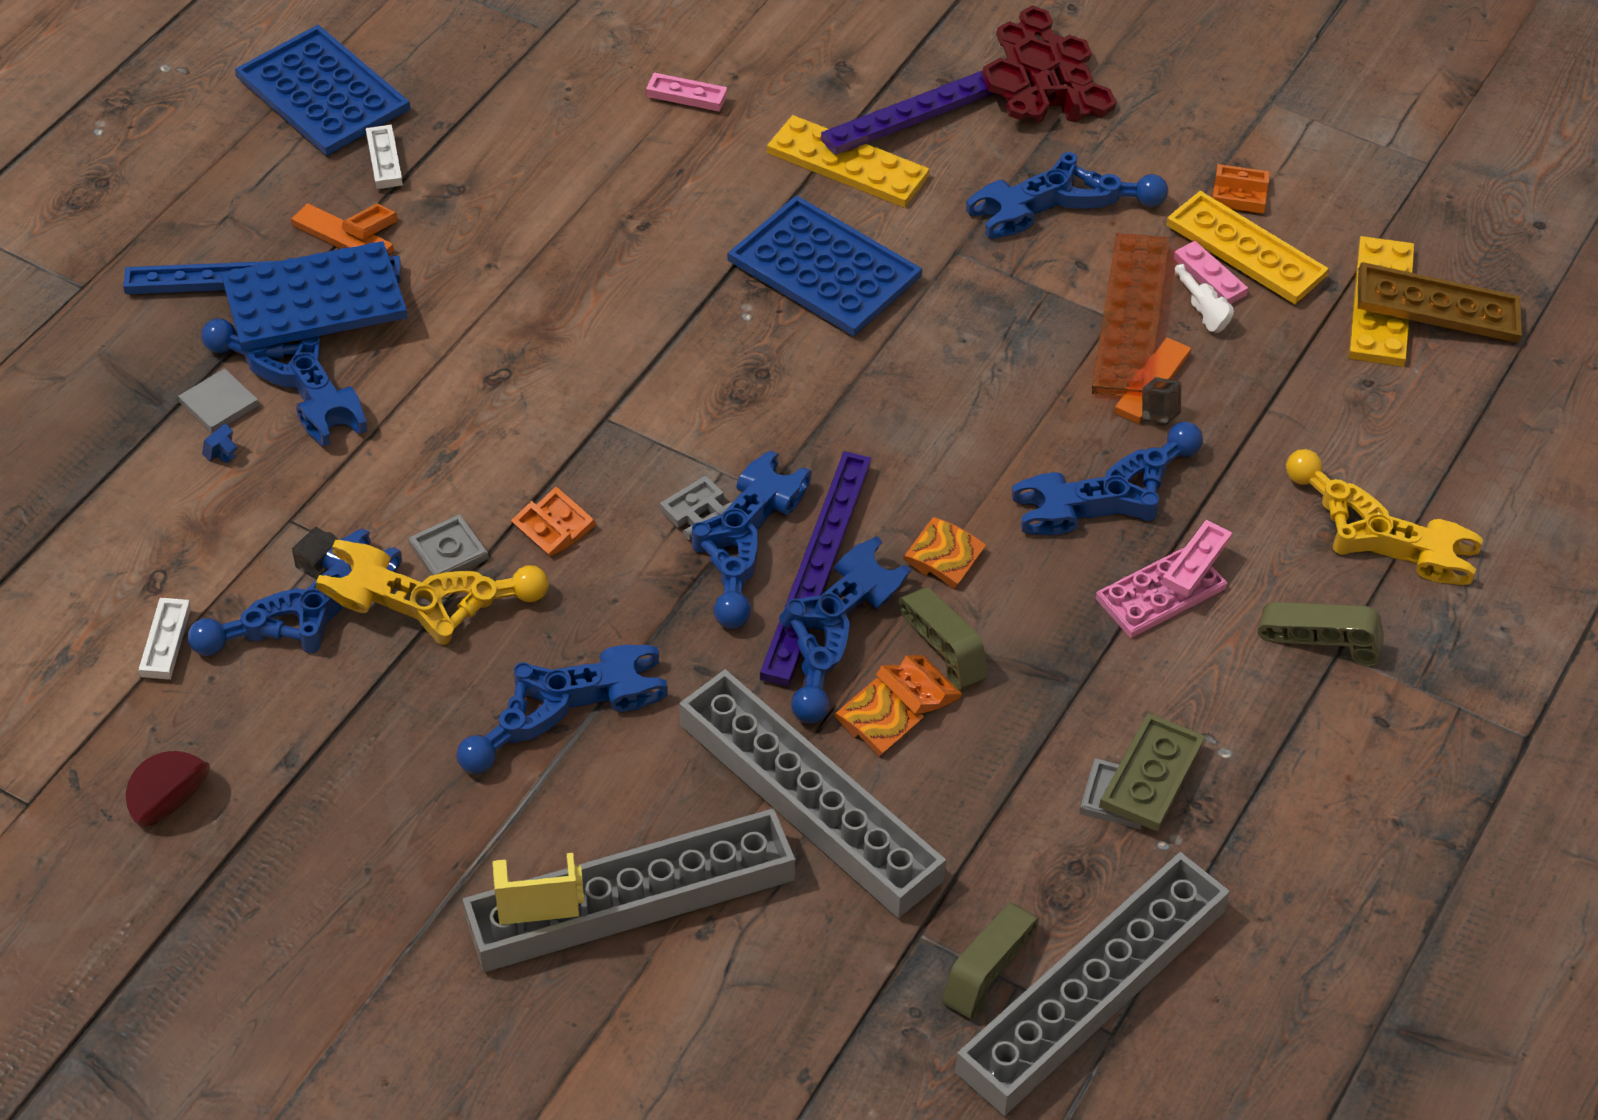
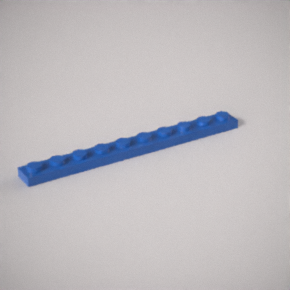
(194, 276)

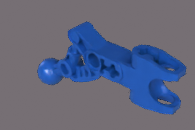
(1016, 205)
(322, 402)
(1065, 503)
(738, 526)
(860, 581)
(310, 605)
(559, 689)

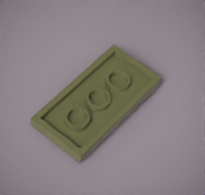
(1152, 772)

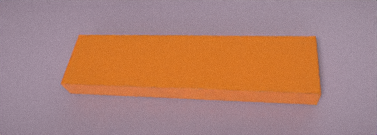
(329, 229)
(1166, 364)

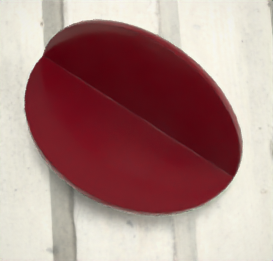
(163, 785)

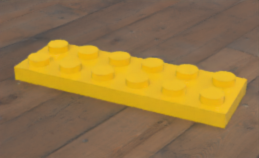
(861, 167)
(1247, 247)
(1377, 335)

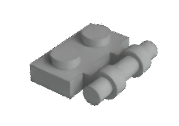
(691, 502)

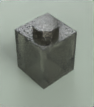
(1161, 400)
(311, 550)

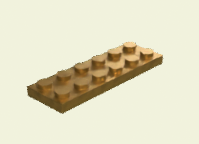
(1439, 302)

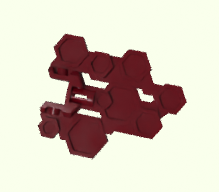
(1041, 60)

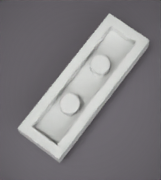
(384, 157)
(165, 638)

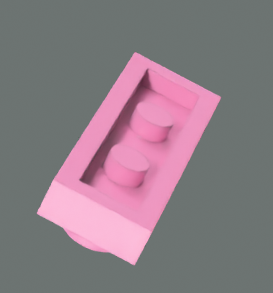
(686, 92)
(1210, 271)
(1196, 558)

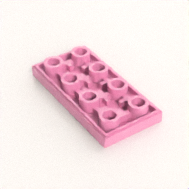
(1143, 602)

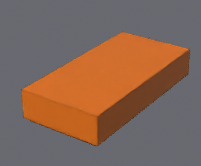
(369, 221)

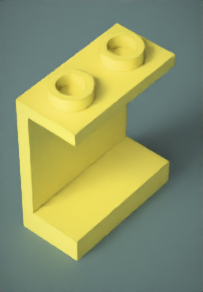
(538, 897)

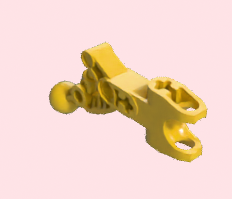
(1430, 548)
(374, 582)

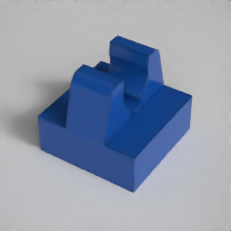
(220, 445)

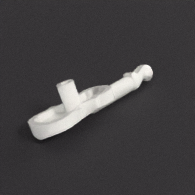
(1215, 310)

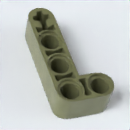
(1325, 625)
(948, 635)
(987, 958)

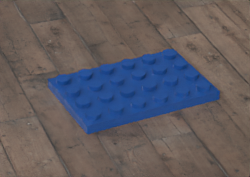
(322, 89)
(825, 265)
(313, 295)

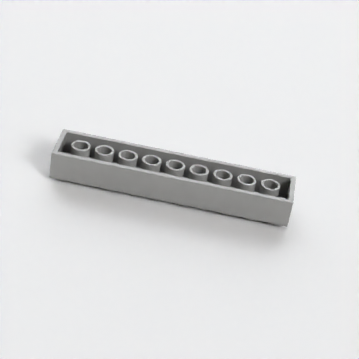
(813, 793)
(643, 888)
(1091, 983)

